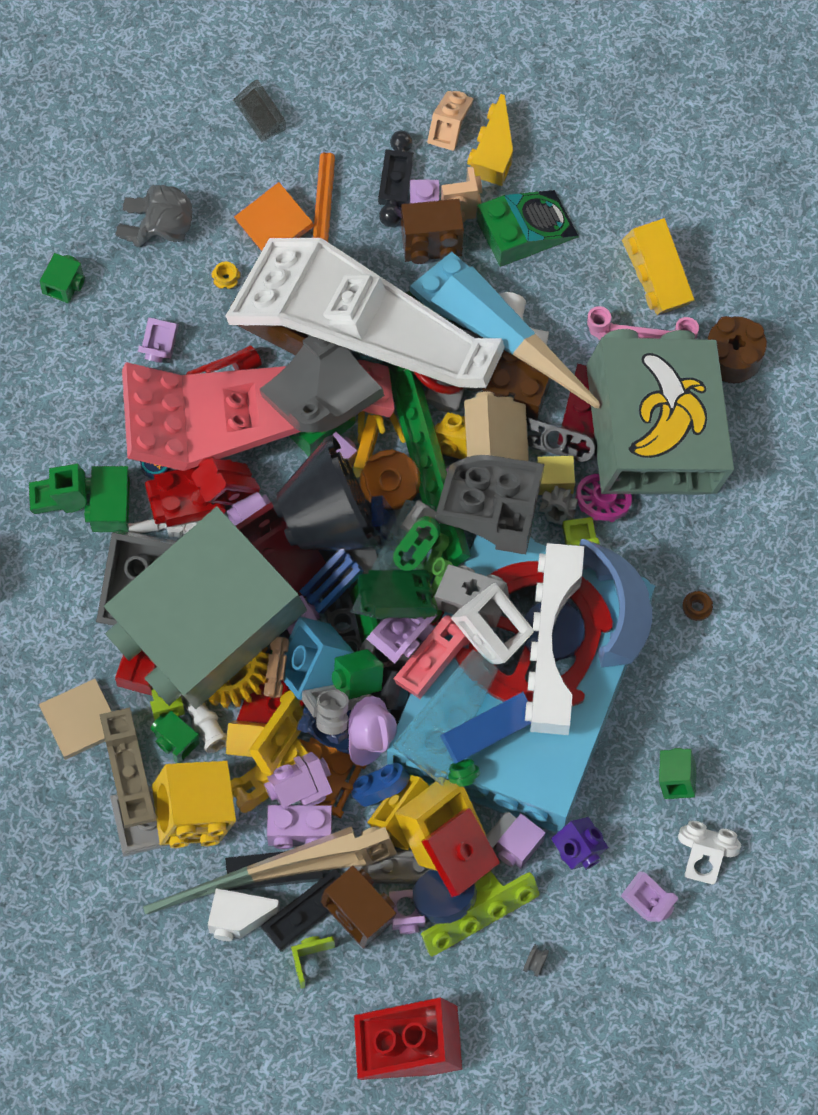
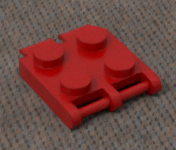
(177, 498)

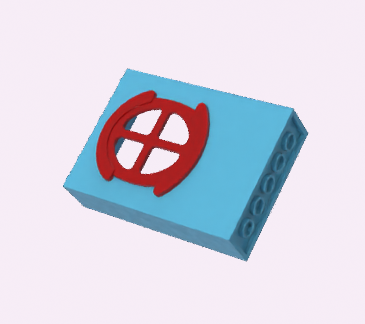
(528, 769)

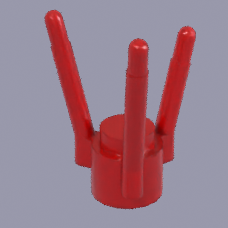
(241, 360)

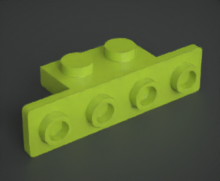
(491, 904)

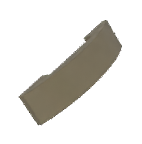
(127, 768)

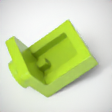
(579, 529)

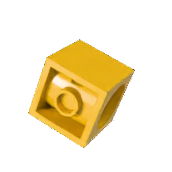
(193, 803)

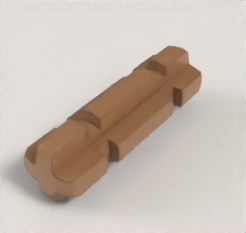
(276, 667)

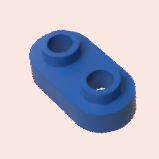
(380, 784)

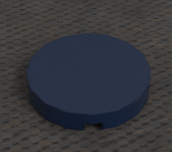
(566, 633)
(435, 901)

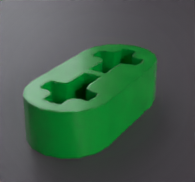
(411, 539)

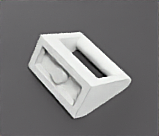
(481, 634)

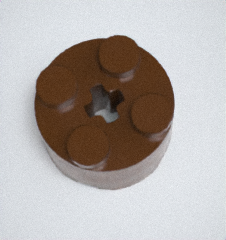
(739, 346)

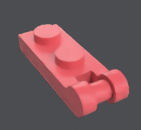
(431, 658)

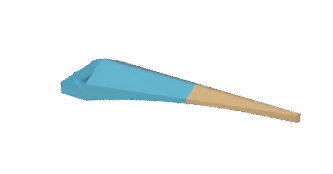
(470, 301)

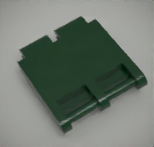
(396, 594)

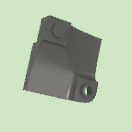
(321, 387)
(492, 499)

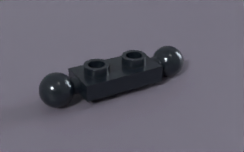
(395, 178)

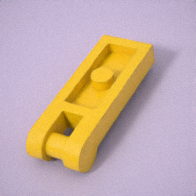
(278, 734)
(255, 777)

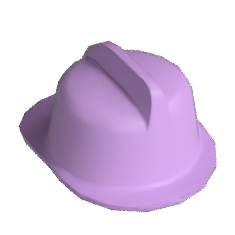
(370, 730)

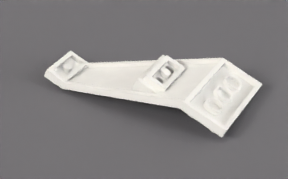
(339, 300)

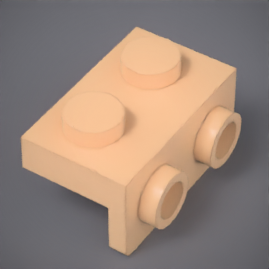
(467, 192)

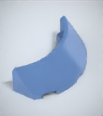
(634, 604)

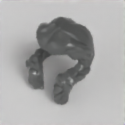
(166, 215)

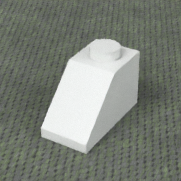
(239, 913)

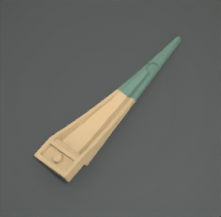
(329, 852)

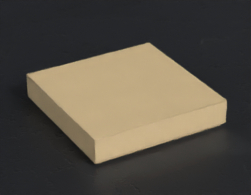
(76, 718)

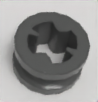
(536, 960)

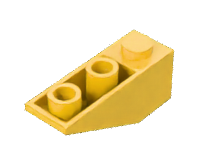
(495, 150)

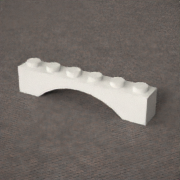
(551, 698)

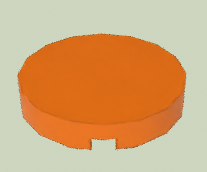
(390, 475)

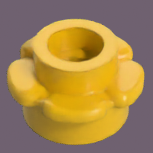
(222, 269)

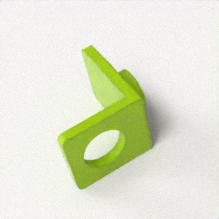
(309, 946)

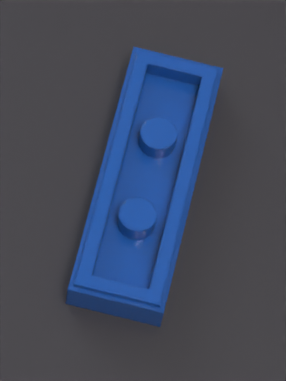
(486, 728)

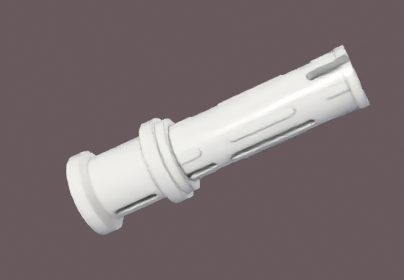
(206, 724)

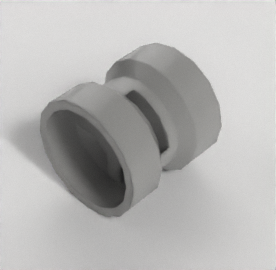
(332, 712)

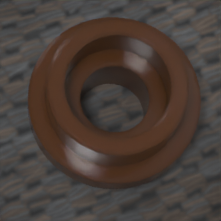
(702, 598)

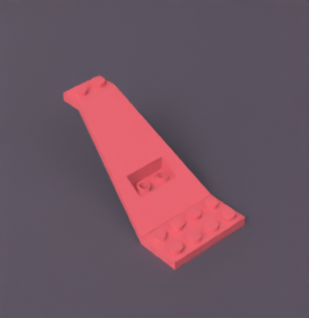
(215, 414)

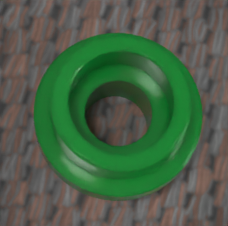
(463, 772)

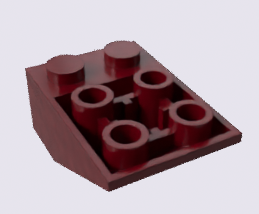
(267, 535)

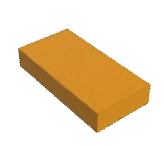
(366, 445)

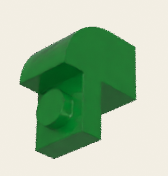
(62, 491)

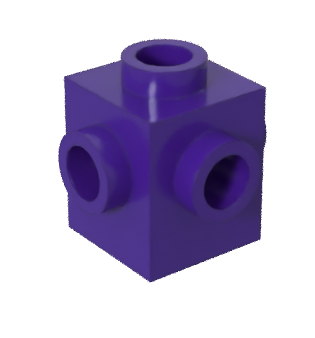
(580, 844)

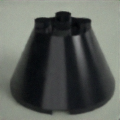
(326, 504)

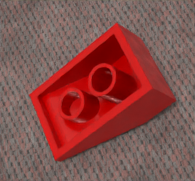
(408, 1040)

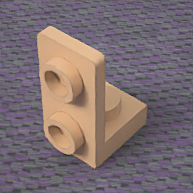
(448, 119)

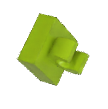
(160, 707)

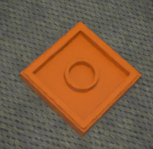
(273, 216)

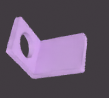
(406, 924)

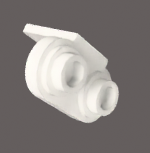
(707, 843)

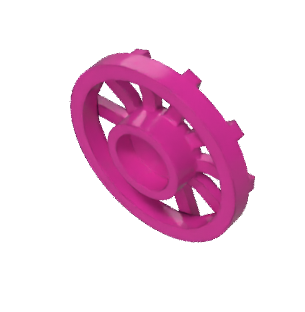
(602, 501)

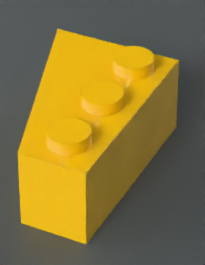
(658, 266)

